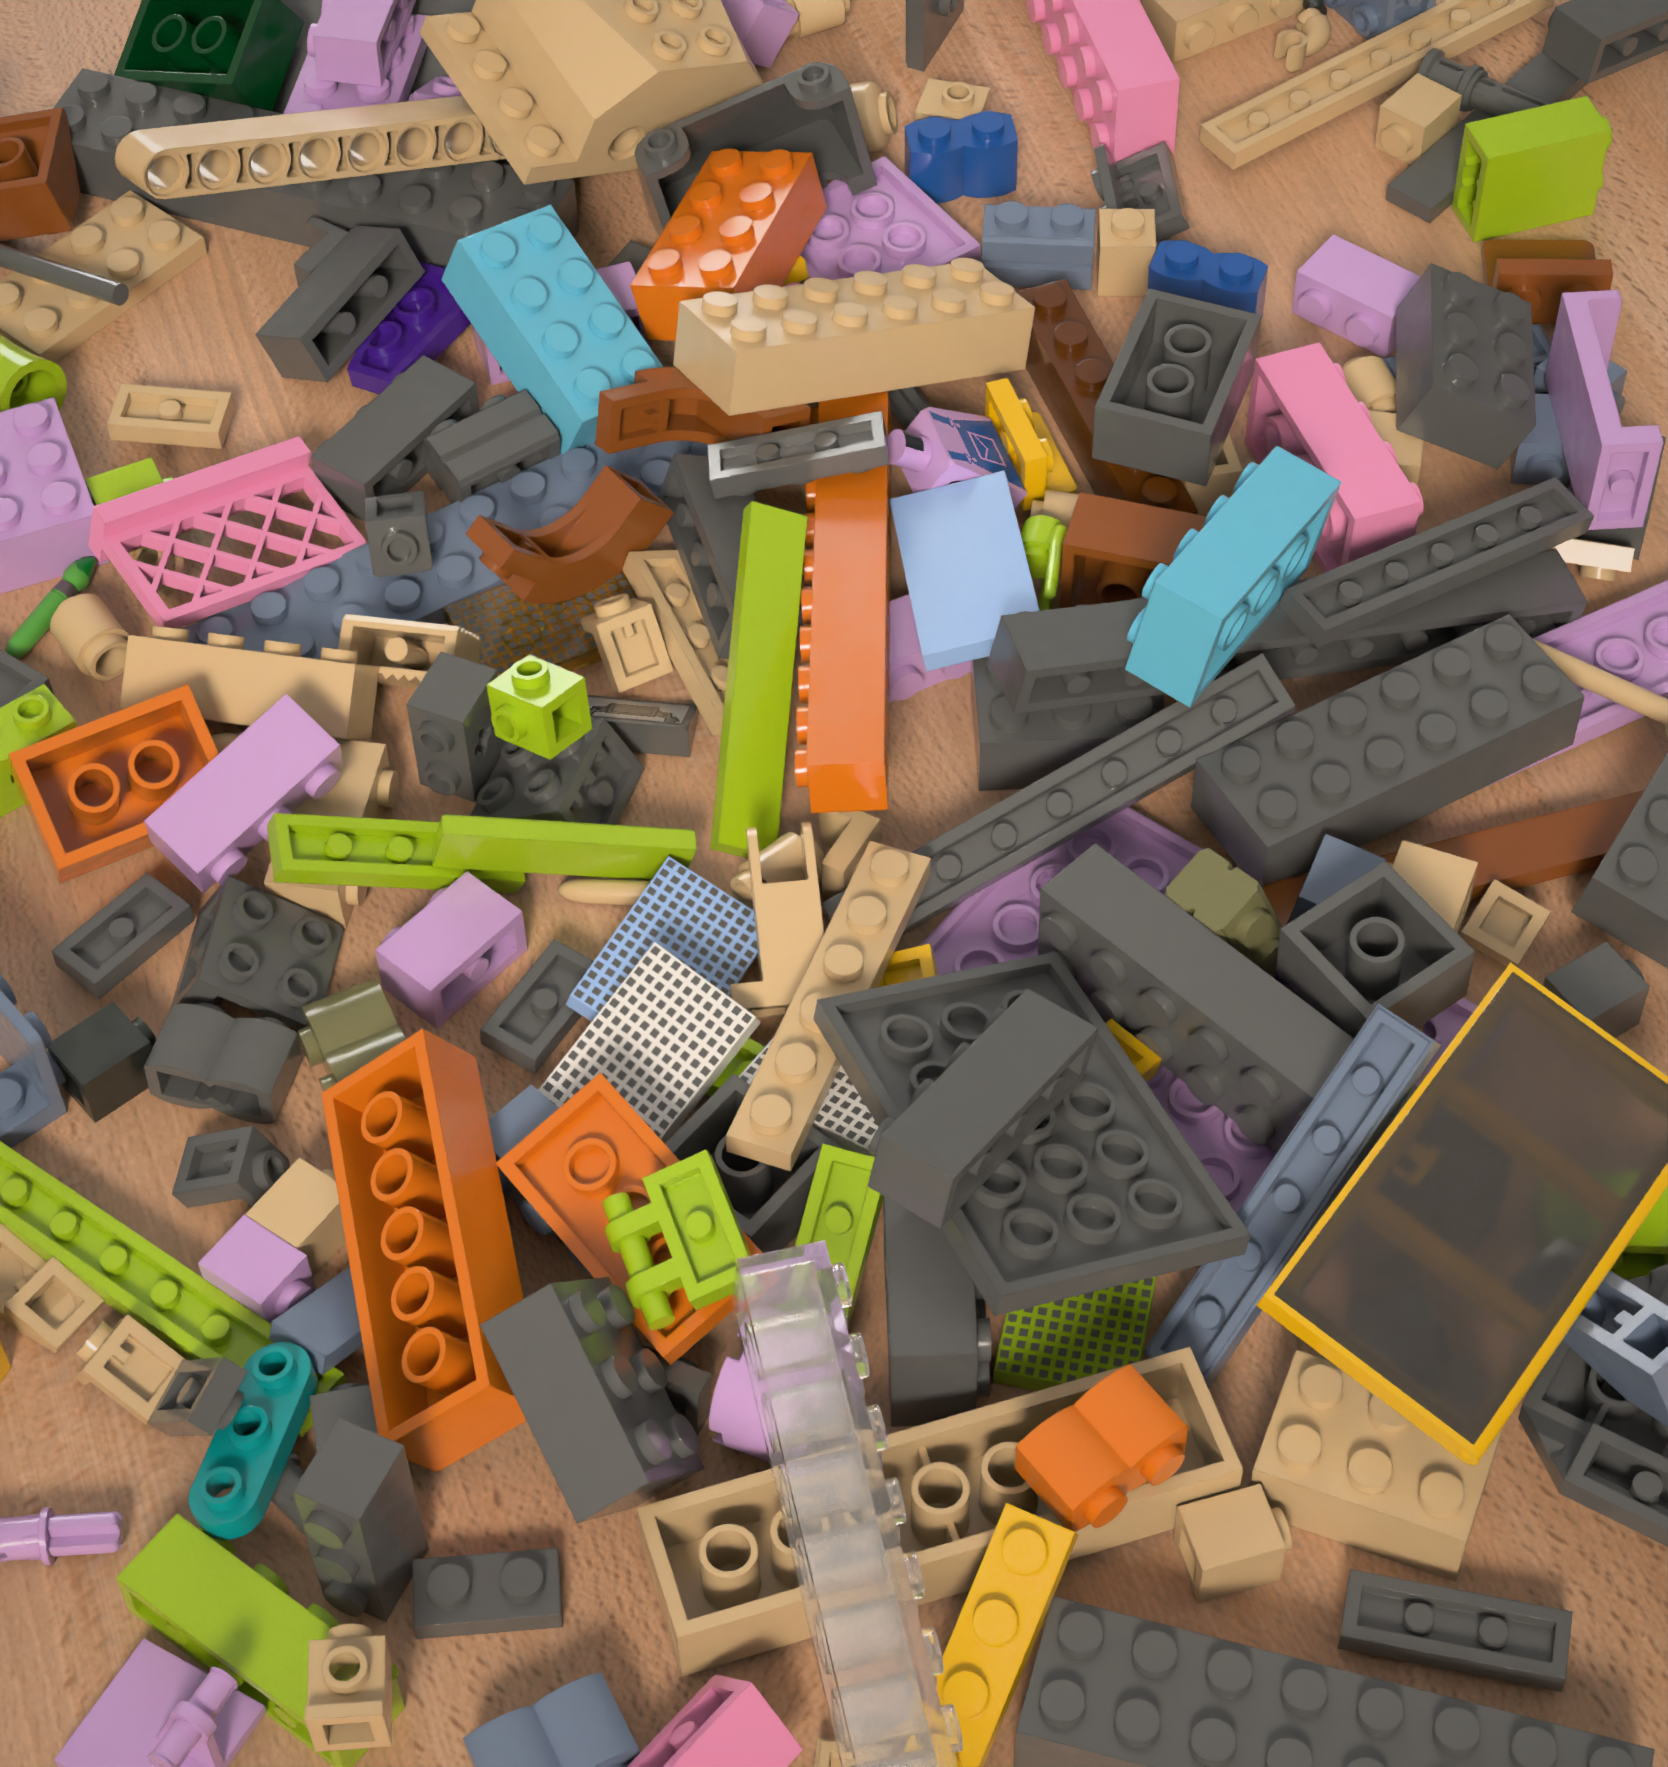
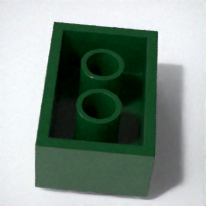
(213, 48)

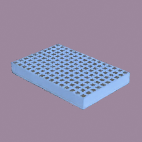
(686, 919)

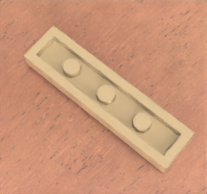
(663, 582)

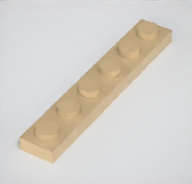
(849, 959)

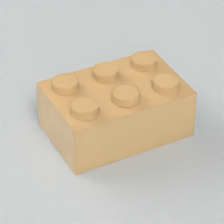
(1366, 1473)

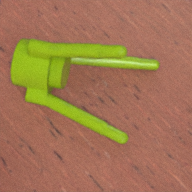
(1043, 546)

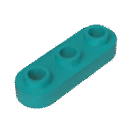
(254, 1461)

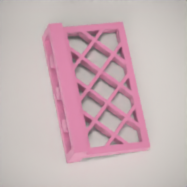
(206, 502)

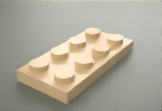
(123, 243)

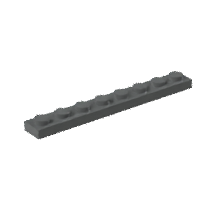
(1094, 787)

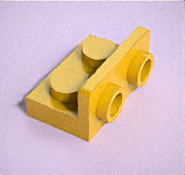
(1027, 443)

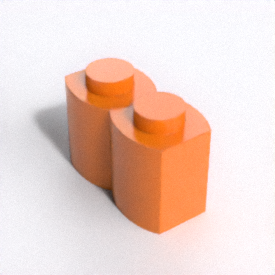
(1102, 1449)

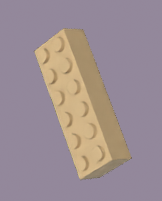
(851, 335)

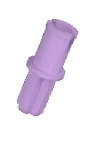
(52, 1535)

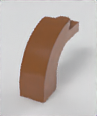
(672, 408)
(580, 547)

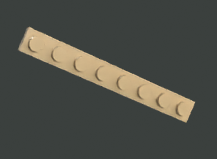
(1357, 76)

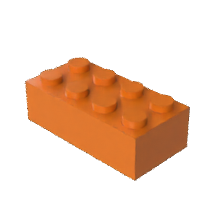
(730, 232)

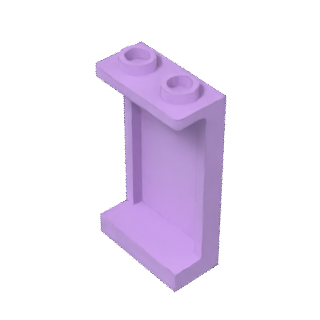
(1607, 463)

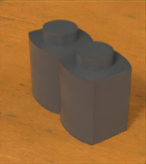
(223, 1062)

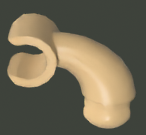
(1311, 37)

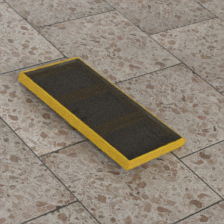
(1483, 1216)

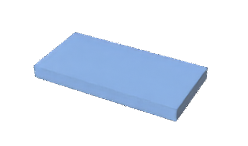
(962, 566)

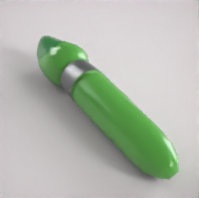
(74, 580)

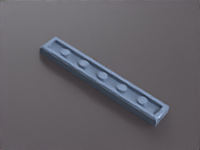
(1298, 1188)

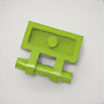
(699, 1231)

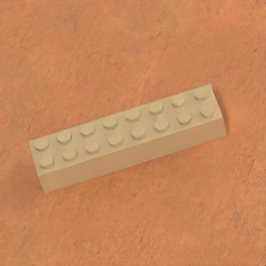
(727, 1559)

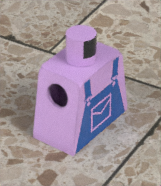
(951, 448)

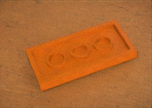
(578, 1160)

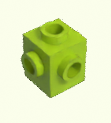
(539, 706)

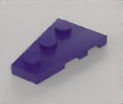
(417, 326)

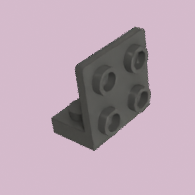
(580, 784)
(258, 954)

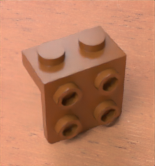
(1543, 271)

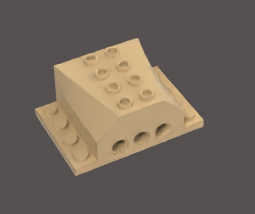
(585, 80)

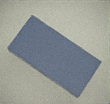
(323, 1323)

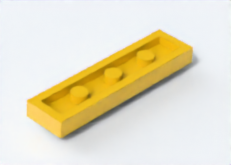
(1001, 1625)

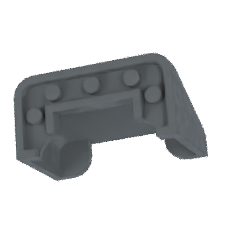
(793, 113)

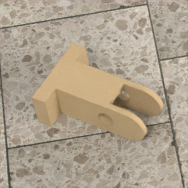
(786, 931)

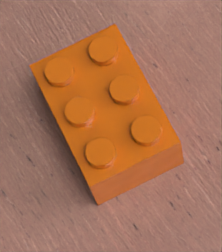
(107, 777)

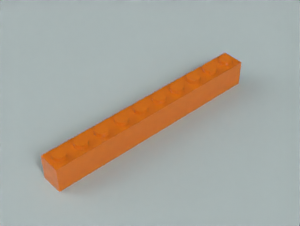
(848, 630)

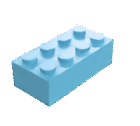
(547, 319)
(1229, 574)

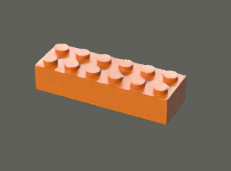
(425, 1245)

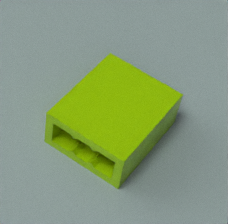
(1530, 168)

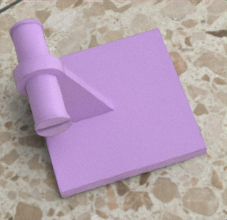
(163, 1716)

